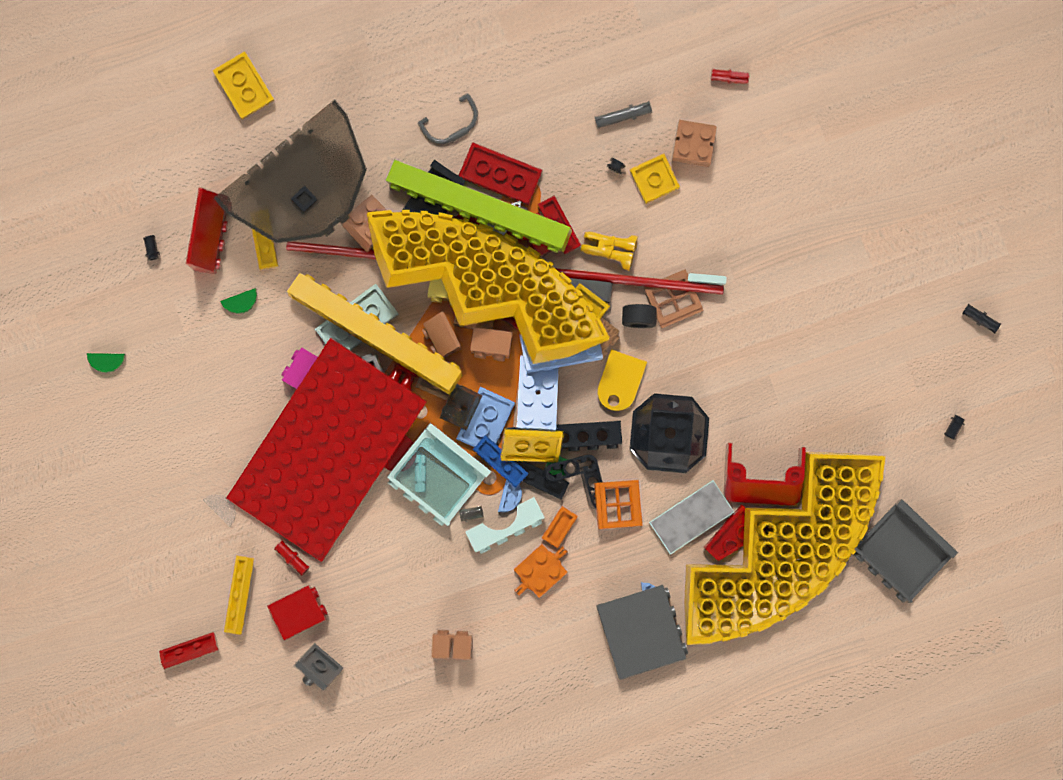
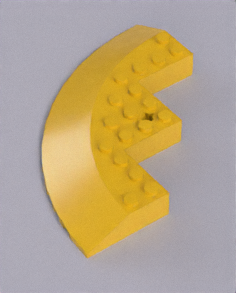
(487, 279)
(789, 559)

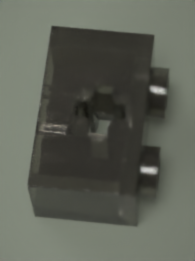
(460, 406)

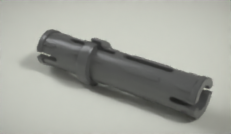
(623, 114)

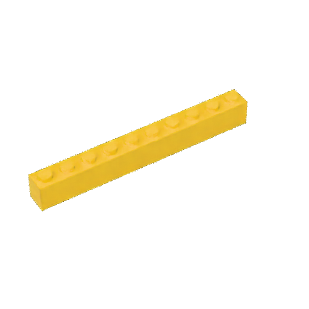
(375, 333)

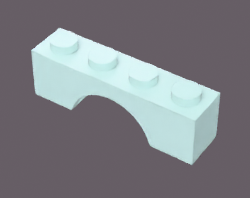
(527, 514)

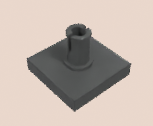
(318, 667)

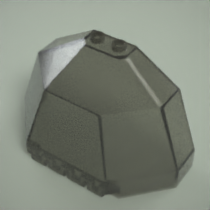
(322, 159)

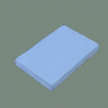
(488, 418)

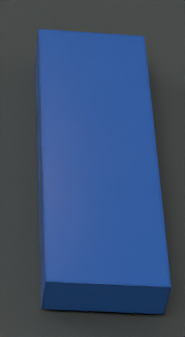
(508, 469)

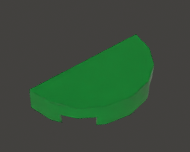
(241, 302)
(105, 361)

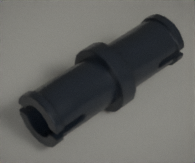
(981, 318)

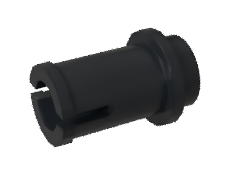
(151, 248)
(954, 427)

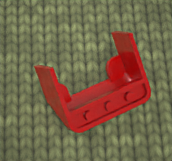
(759, 491)

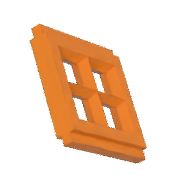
(601, 505)

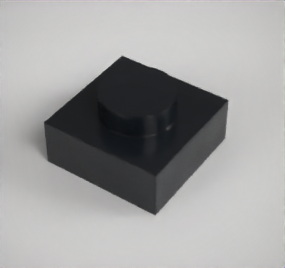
(294, 198)

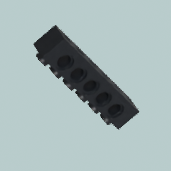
(612, 428)

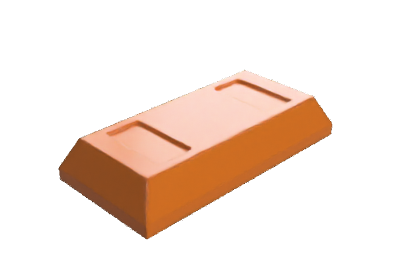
(559, 527)

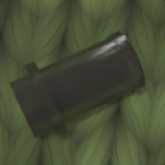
(471, 513)

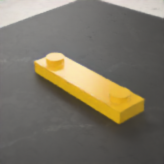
(238, 595)

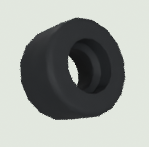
(639, 316)

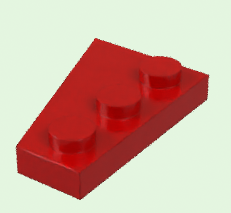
(729, 536)

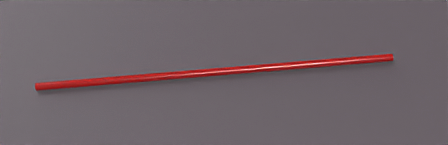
(574, 274)

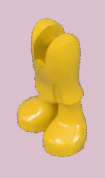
(606, 245)

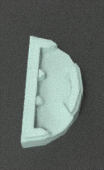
(709, 279)

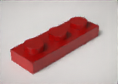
(552, 210)
(188, 650)

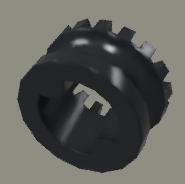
(616, 165)

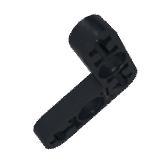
(586, 473)

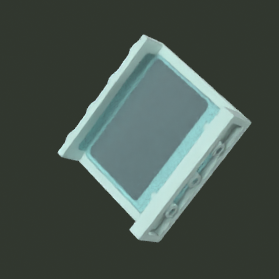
(437, 474)

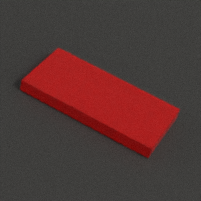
(500, 173)

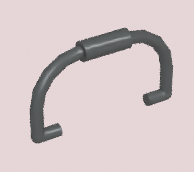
(458, 134)

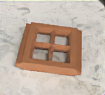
(680, 314)

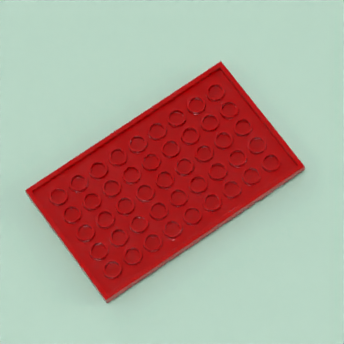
(326, 449)

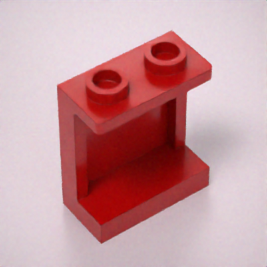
(297, 611)

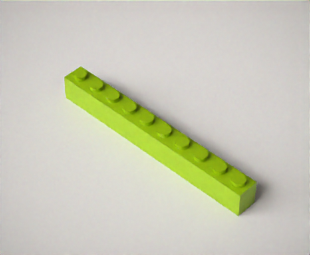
(478, 205)

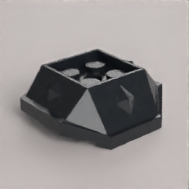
(649, 439)

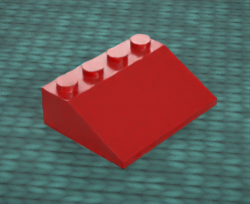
(206, 234)

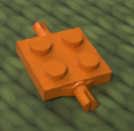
(540, 570)

